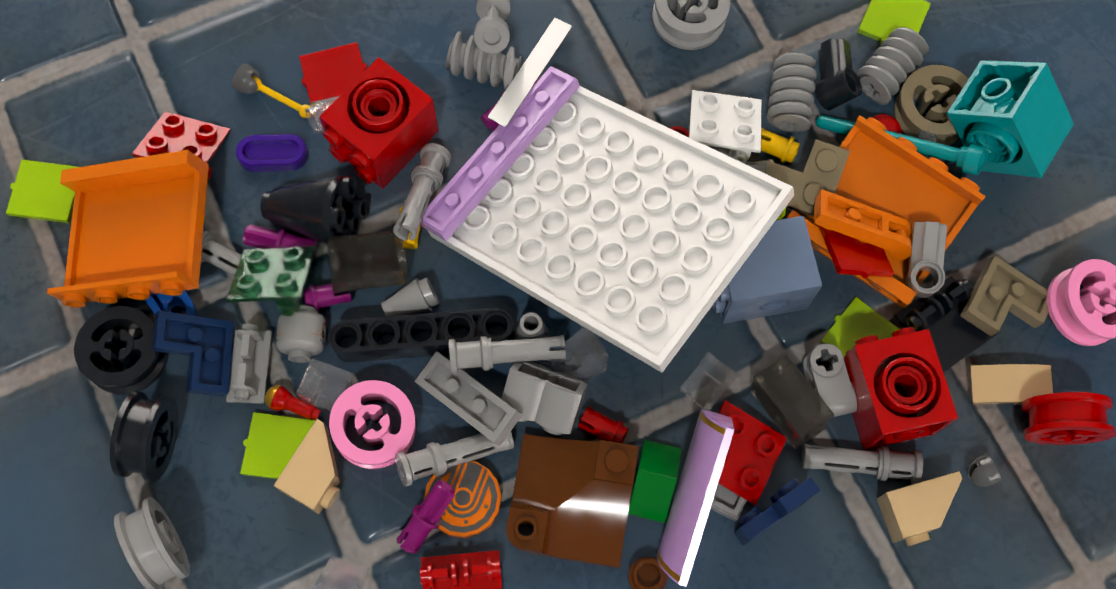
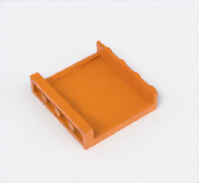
(901, 182)
(134, 228)

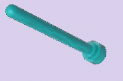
(968, 158)

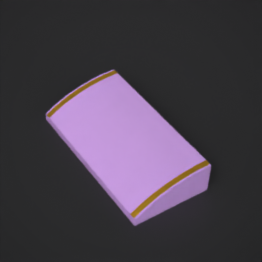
(694, 495)

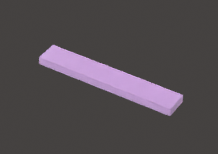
(498, 153)

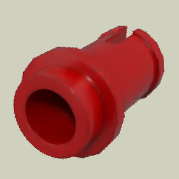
(603, 426)

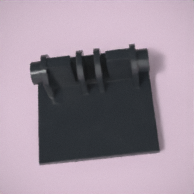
(941, 313)

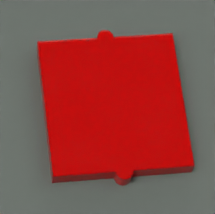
(331, 71)
(856, 257)

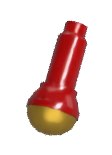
(280, 398)

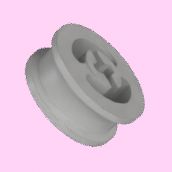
(701, 23)
(151, 545)

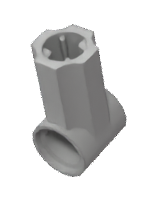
(927, 255)

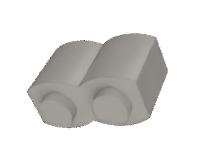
(544, 396)

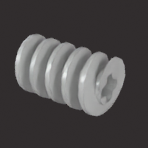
(892, 64)
(485, 65)
(792, 92)

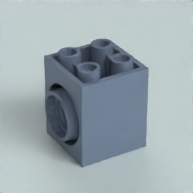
(775, 277)

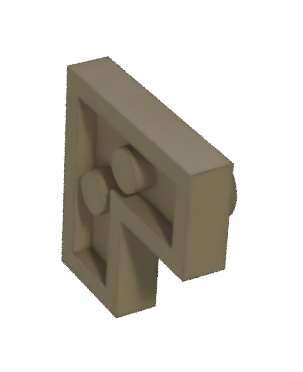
(821, 172)
(1004, 290)

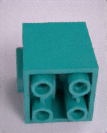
(1013, 114)

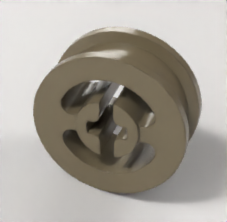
(929, 88)

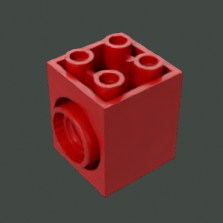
(379, 123)
(898, 388)

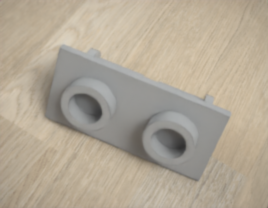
(249, 365)

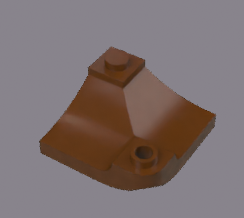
(573, 499)

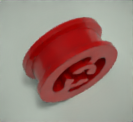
(1068, 418)

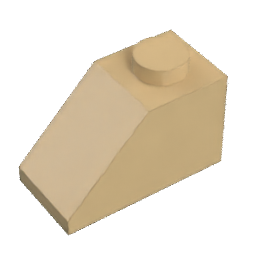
(312, 471)
(918, 508)

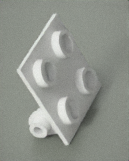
(726, 123)

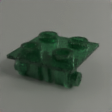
(273, 275)

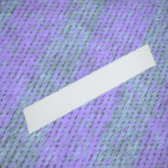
(529, 72)

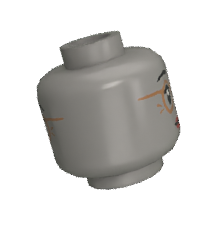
(301, 334)

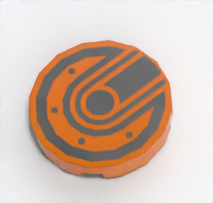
(475, 499)

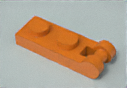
(863, 223)

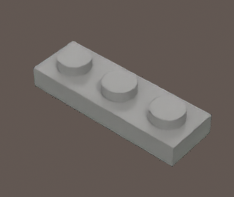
(468, 399)

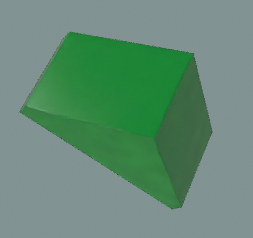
(654, 481)

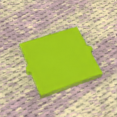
(887, 15)
(40, 194)
(855, 323)
(272, 444)

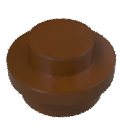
(646, 574)

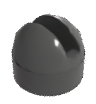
(983, 471)

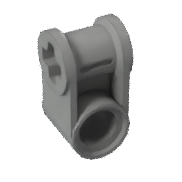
(830, 382)

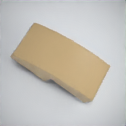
(1009, 382)

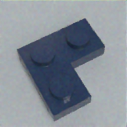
(205, 341)
(784, 502)

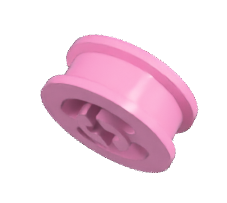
(1081, 311)
(351, 403)

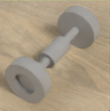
(492, 31)

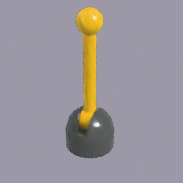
(249, 81)

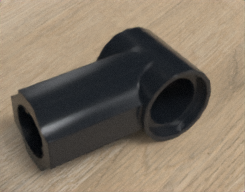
(838, 79)

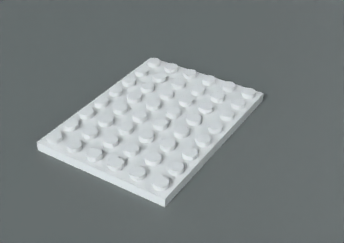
(622, 225)

